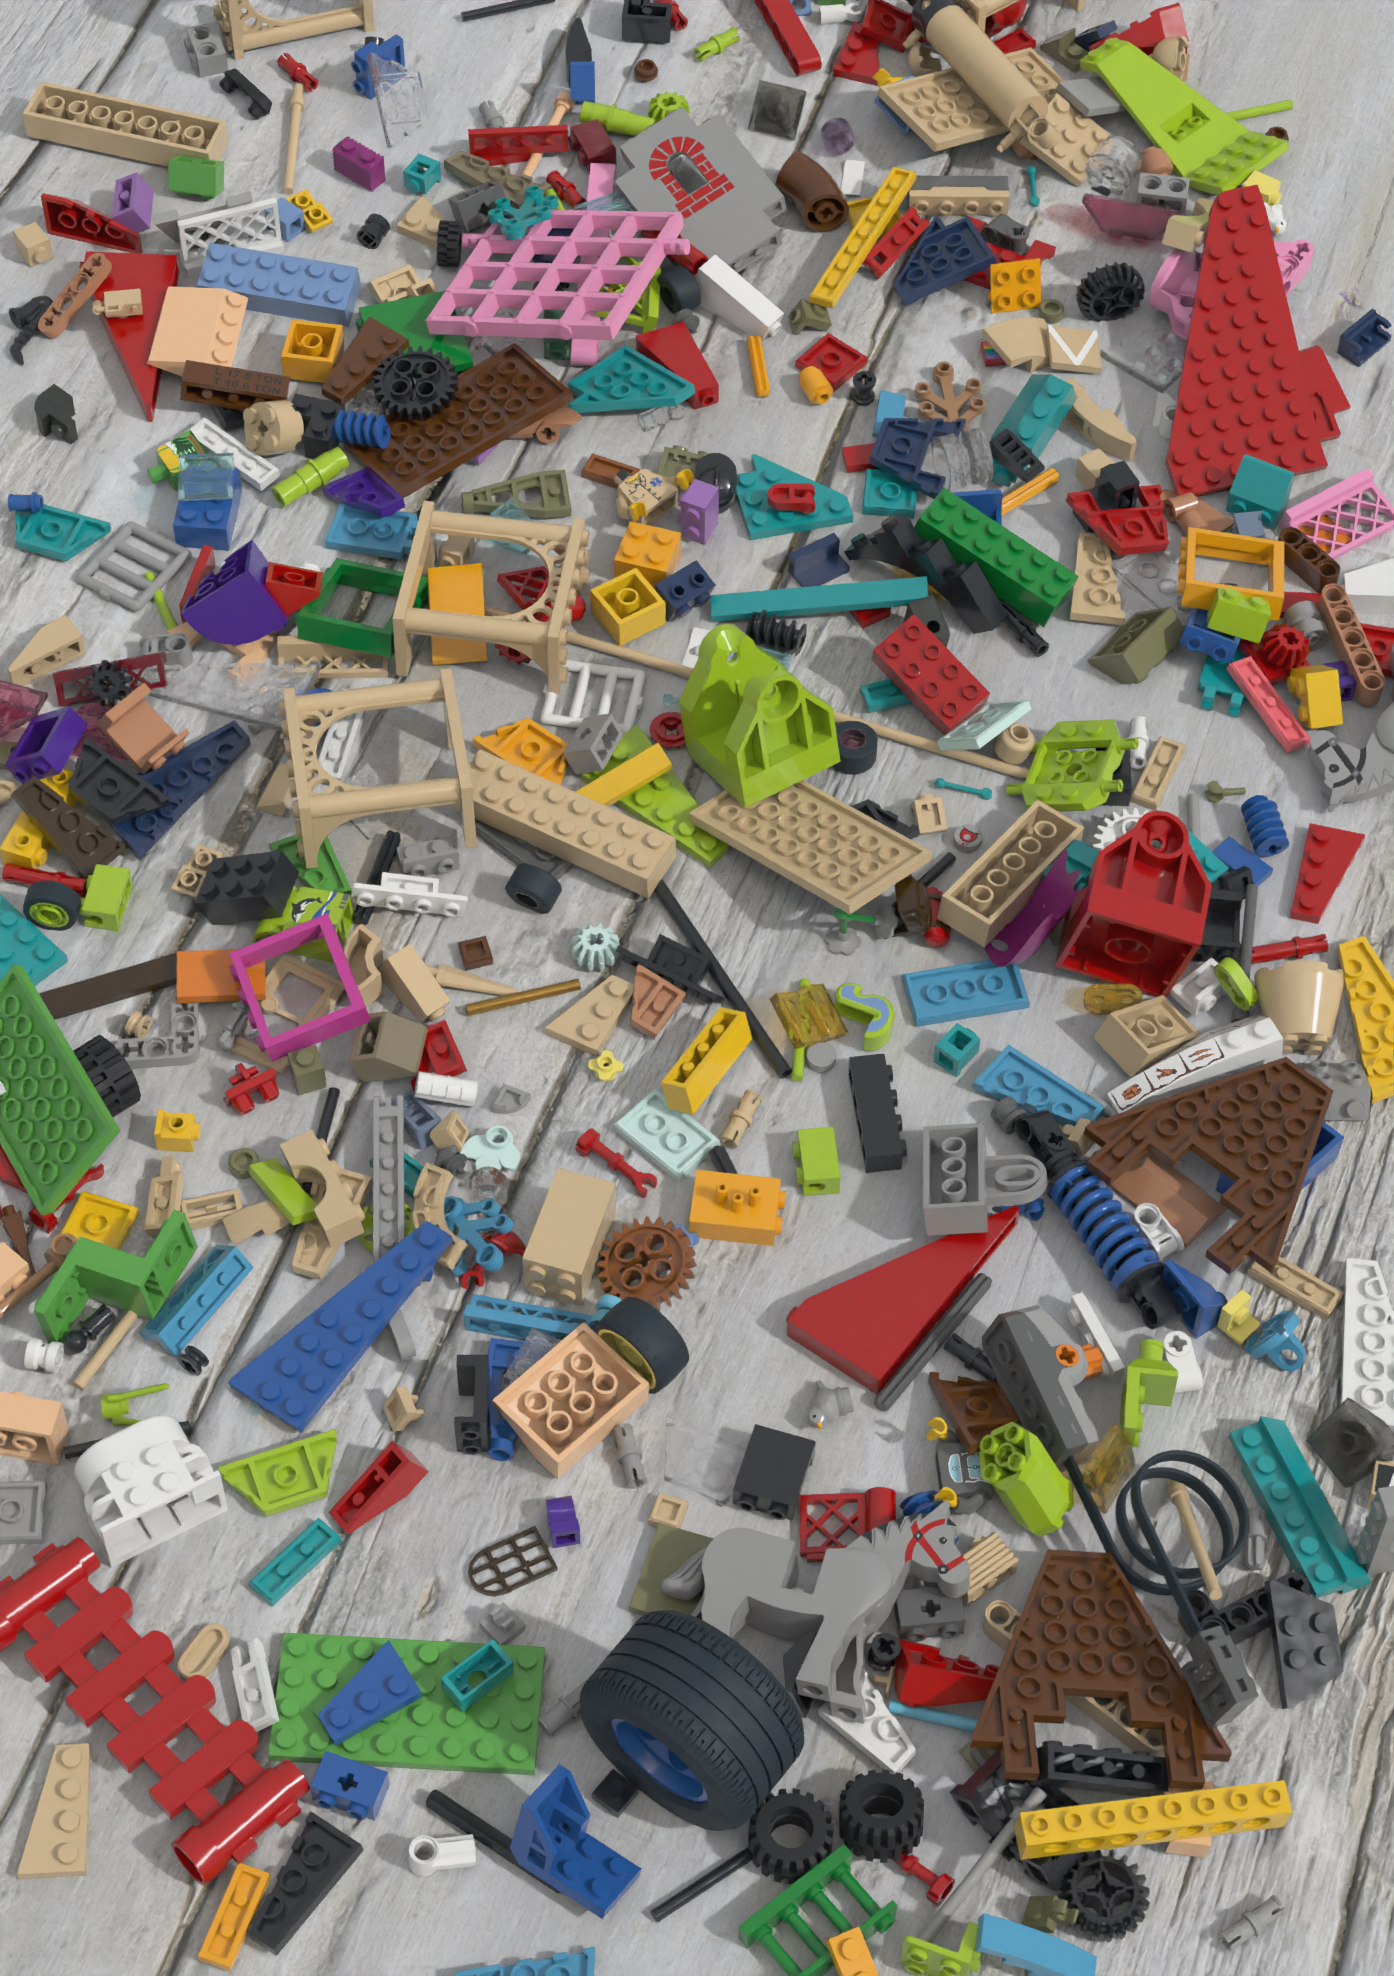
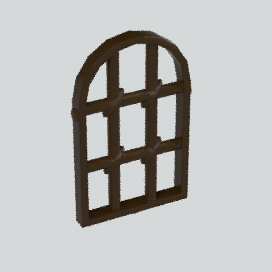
(516, 1553)

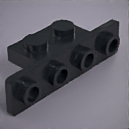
(678, 963)

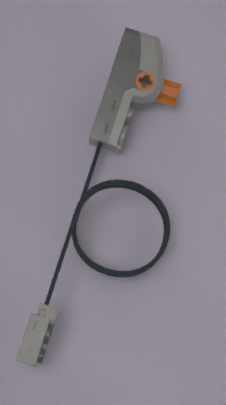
(1038, 1376)

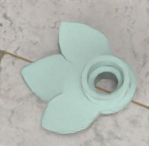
(493, 1154)

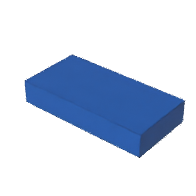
(1237, 856)

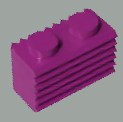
(359, 163)

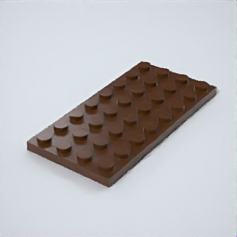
(490, 406)

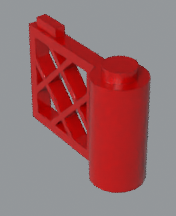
(526, 578)
(874, 1508)

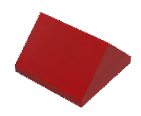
(292, 586)

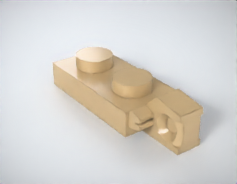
(164, 1195)

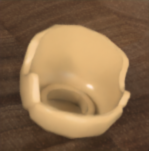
(921, 62)

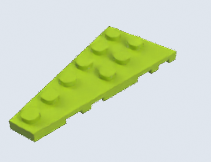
(662, 803)

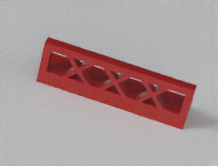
(518, 140)

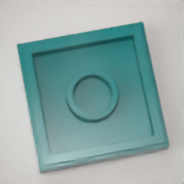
(887, 496)

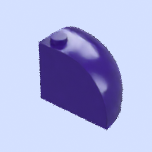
(235, 602)

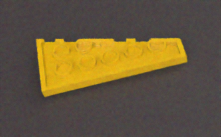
(1372, 1011)

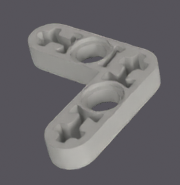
(171, 1044)

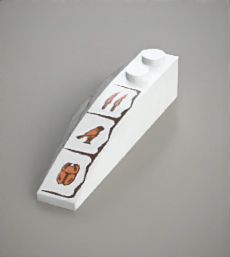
(1202, 1061)

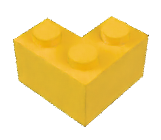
(1319, 695)

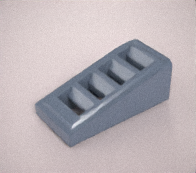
(425, 1118)

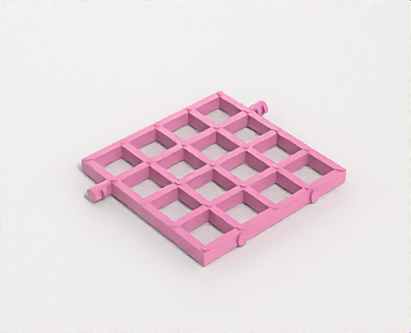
(560, 270)

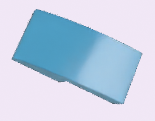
(889, 406)

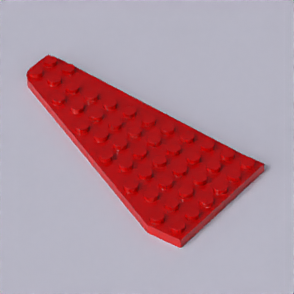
(1241, 360)

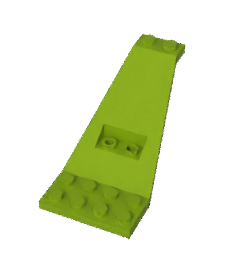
(1192, 130)

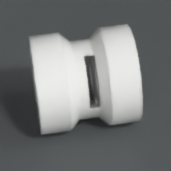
(45, 1355)

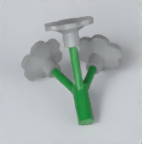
(845, 939)

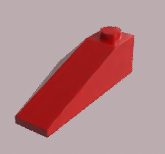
(1147, 34)
(83, 223)
(937, 1680)

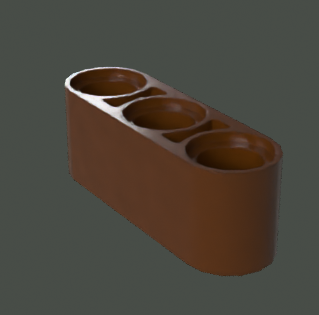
(1308, 559)

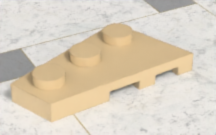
(594, 1016)

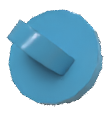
(1278, 1336)

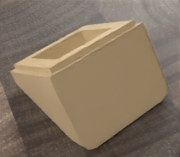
(450, 1132)

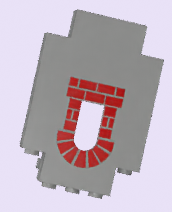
(723, 216)

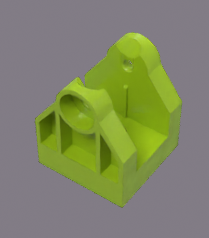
(753, 719)

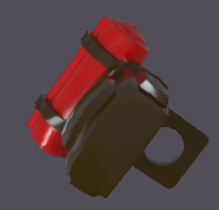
(919, 911)

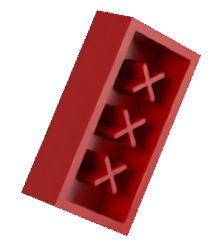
(929, 675)

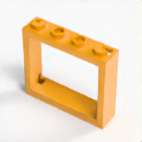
(1232, 547)

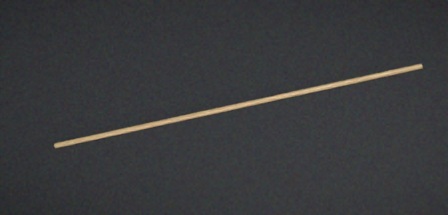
(839, 717)

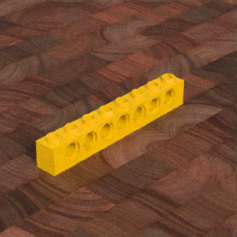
(1152, 1819)

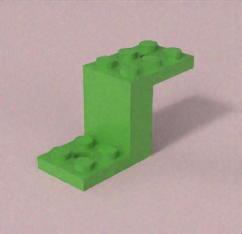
(115, 1277)

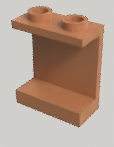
(141, 731)

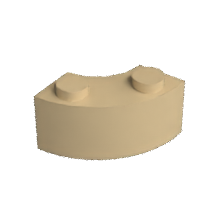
(364, 956)

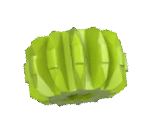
(666, 103)

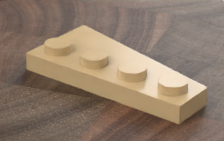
(1095, 590)
(313, 1251)
(61, 1822)

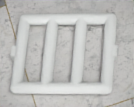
(612, 673)

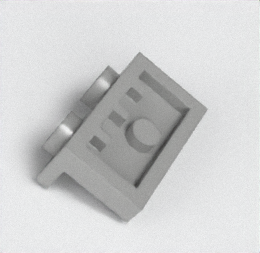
(429, 857)

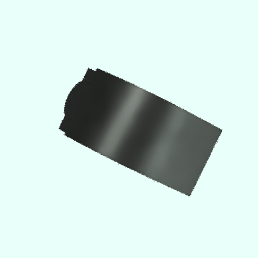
(54, 414)

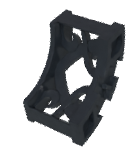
(980, 1809)

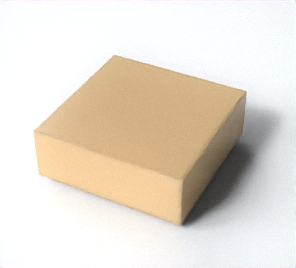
(668, 1511)

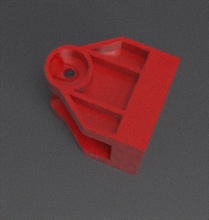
(1140, 909)

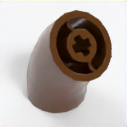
(812, 193)

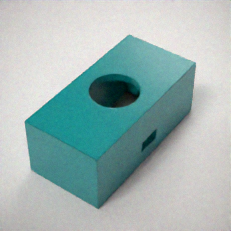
(489, 1660)

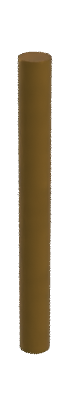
(522, 997)

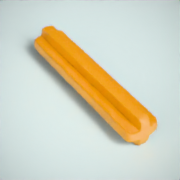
(758, 366)
(1029, 490)

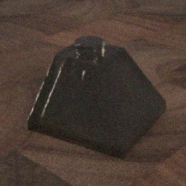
(777, 109)
(1352, 1442)

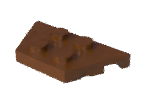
(972, 1408)

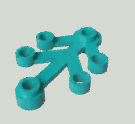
(515, 228)

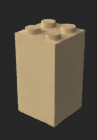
(569, 1236)

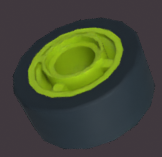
(51, 905)

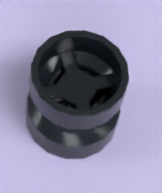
(373, 231)

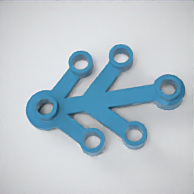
(487, 1255)

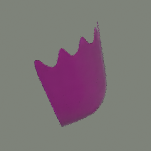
(1028, 930)

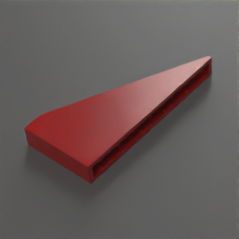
(134, 334)
(884, 1314)

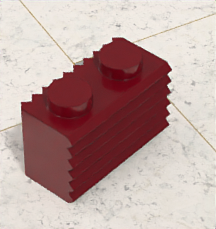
(591, 144)

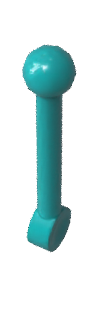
(1034, 200)
(985, 793)

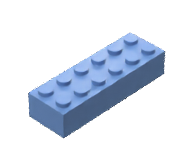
(284, 283)

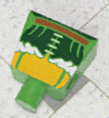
(168, 458)

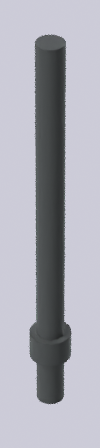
(1247, 942)

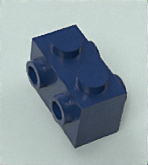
(684, 590)

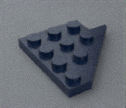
(942, 259)

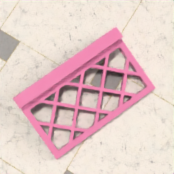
(1333, 498)

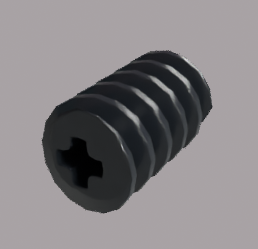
(776, 633)

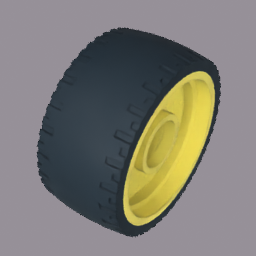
(644, 1341)

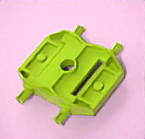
(1051, 770)

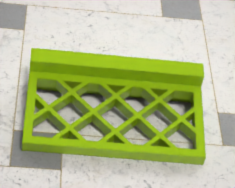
(647, 304)

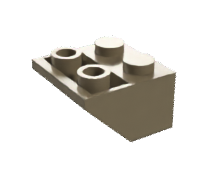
(387, 1047)

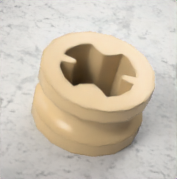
(138, 1025)

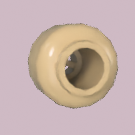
(1014, 744)

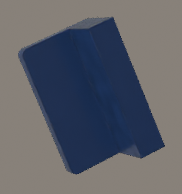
(817, 562)

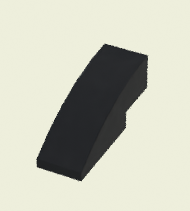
(577, 46)

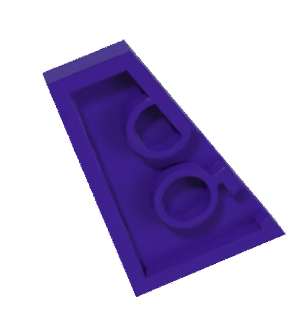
(366, 493)

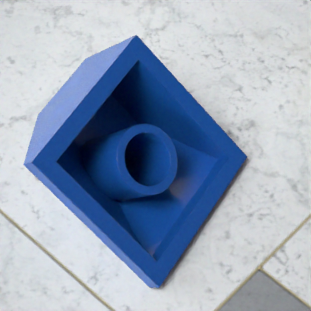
(1197, 1297)

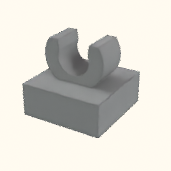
(502, 1625)

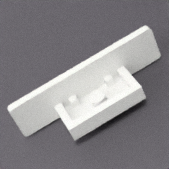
(409, 893)

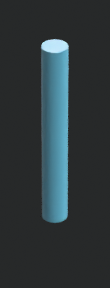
(933, 1716)

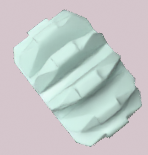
(595, 947)

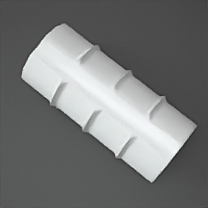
(446, 1089)

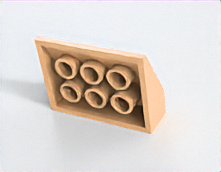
(197, 327)
(571, 1399)

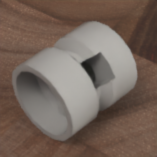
(1308, 619)

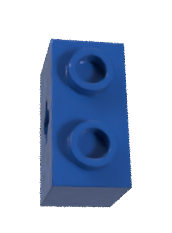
(340, 1773)

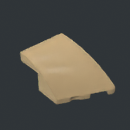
(400, 285)
(1020, 342)

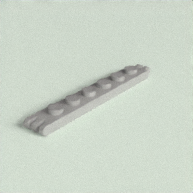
(388, 1175)

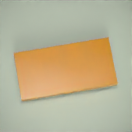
(457, 591)

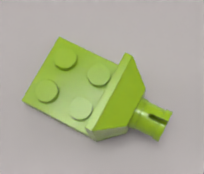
(1146, 1382)

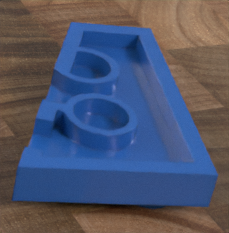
(370, 1696)

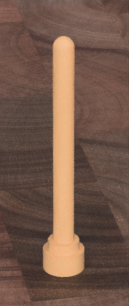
(563, 105)

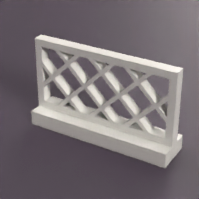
(266, 241)

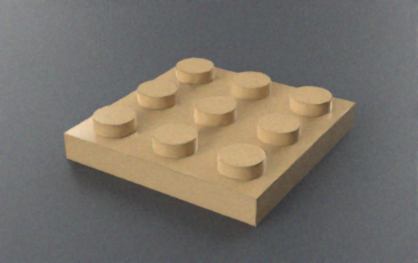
(1076, 141)

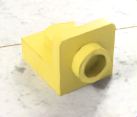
(1236, 1318)

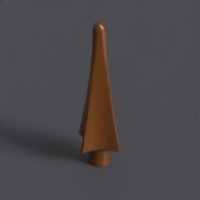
(14, 1227)

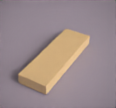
(1157, 773)
(1299, 1287)

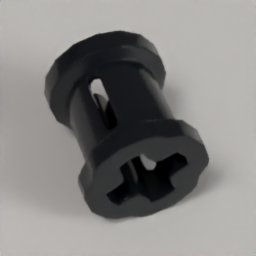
(870, 382)
(883, 1643)

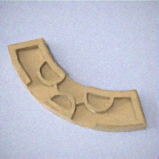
(429, 1206)

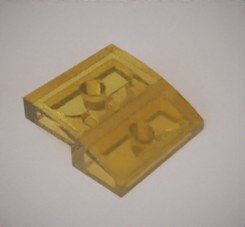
(808, 1015)
(1109, 1467)

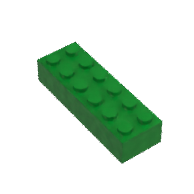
(1010, 564)

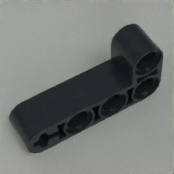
(1244, 1609)

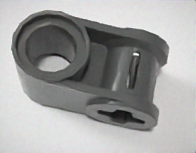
(1007, 234)

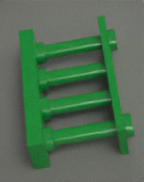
(812, 1888)

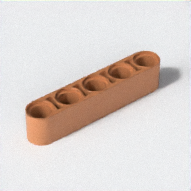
(1351, 643)

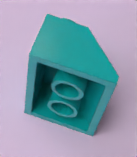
(1038, 411)

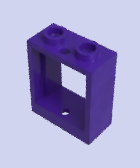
(46, 744)

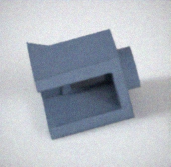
(1248, 524)

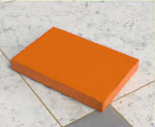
(207, 978)

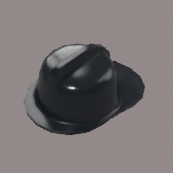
(721, 472)

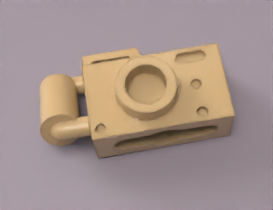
(119, 303)

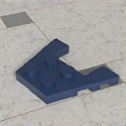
(903, 448)

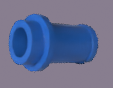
(26, 502)

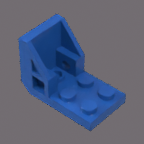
(556, 1848)

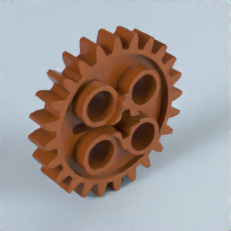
(641, 1241)

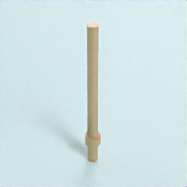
(296, 106)
(1179, 1496)

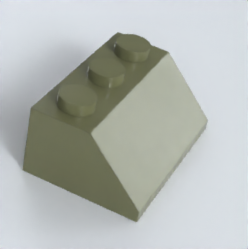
(1139, 645)

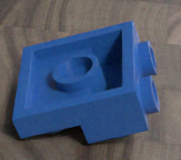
(389, 50)
(1199, 638)

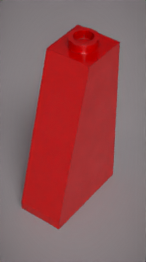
(678, 353)

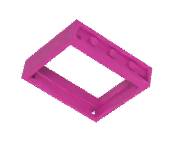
(313, 1031)

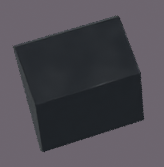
(792, 1664)

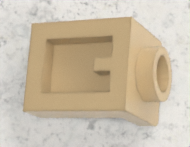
(929, 814)

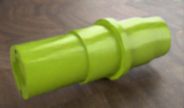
(615, 119)
(310, 476)

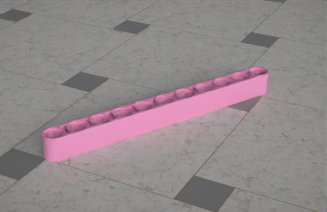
(601, 183)

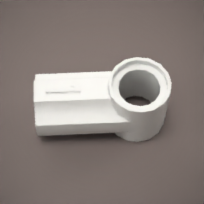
(445, 1852)

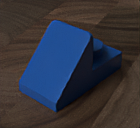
(582, 81)

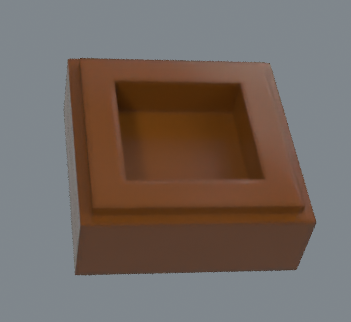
(475, 953)

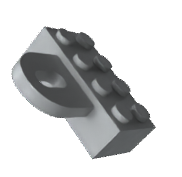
(965, 1181)

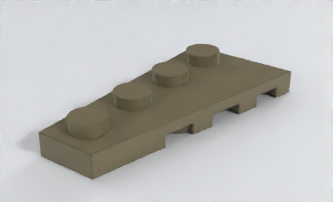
(478, 171)

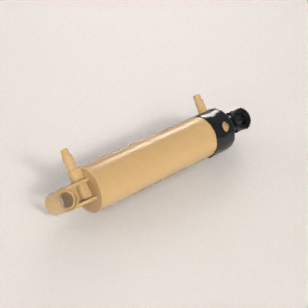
(984, 70)

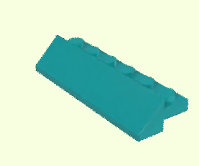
(1297, 1508)

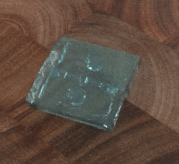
(206, 477)

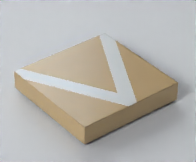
(1073, 349)

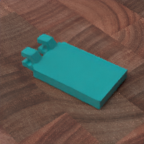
(1218, 681)

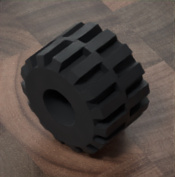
(109, 1074)

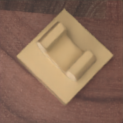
(1076, 1136)
(401, 1409)

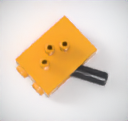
(734, 1204)

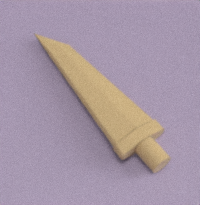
(460, 979)

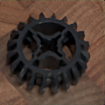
(1110, 292)
(1129, 1889)

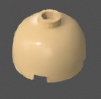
(1172, 56)

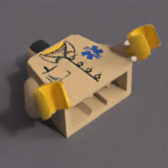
(648, 495)

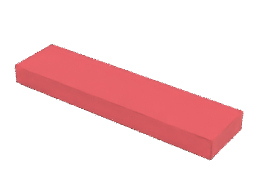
(1268, 704)

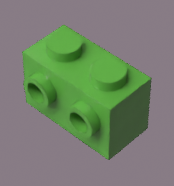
(196, 176)

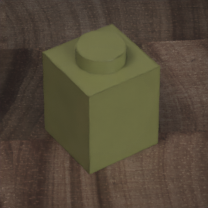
(307, 1070)

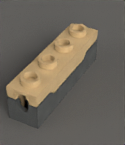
(959, 195)

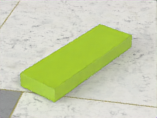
(283, 1191)

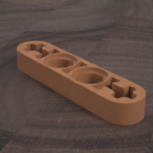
(71, 293)

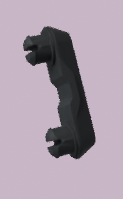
(261, 103)

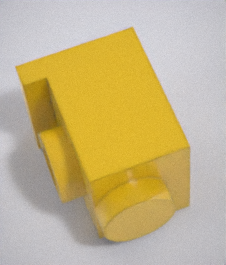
(176, 1131)

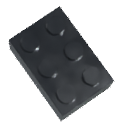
(246, 887)

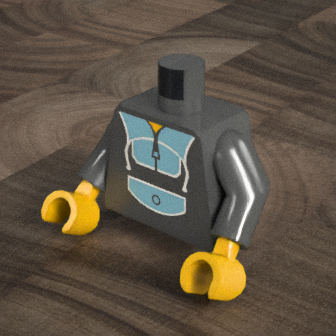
(957, 1471)

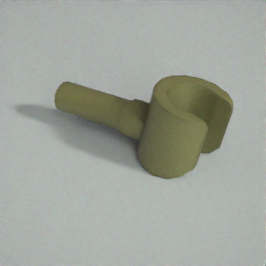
(1217, 793)

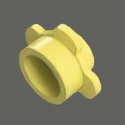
(606, 1073)

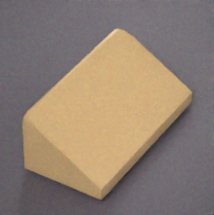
(278, 793)

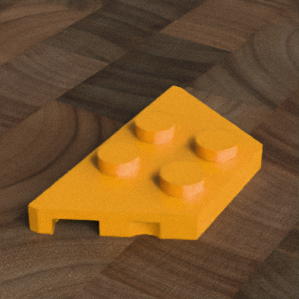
(528, 747)

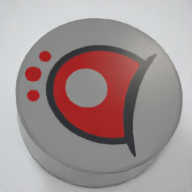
(967, 838)

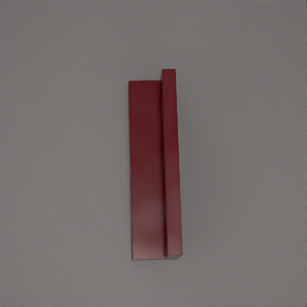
(132, 663)

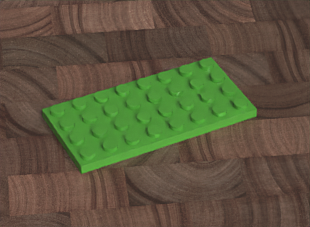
(50, 1110)
(429, 1734)

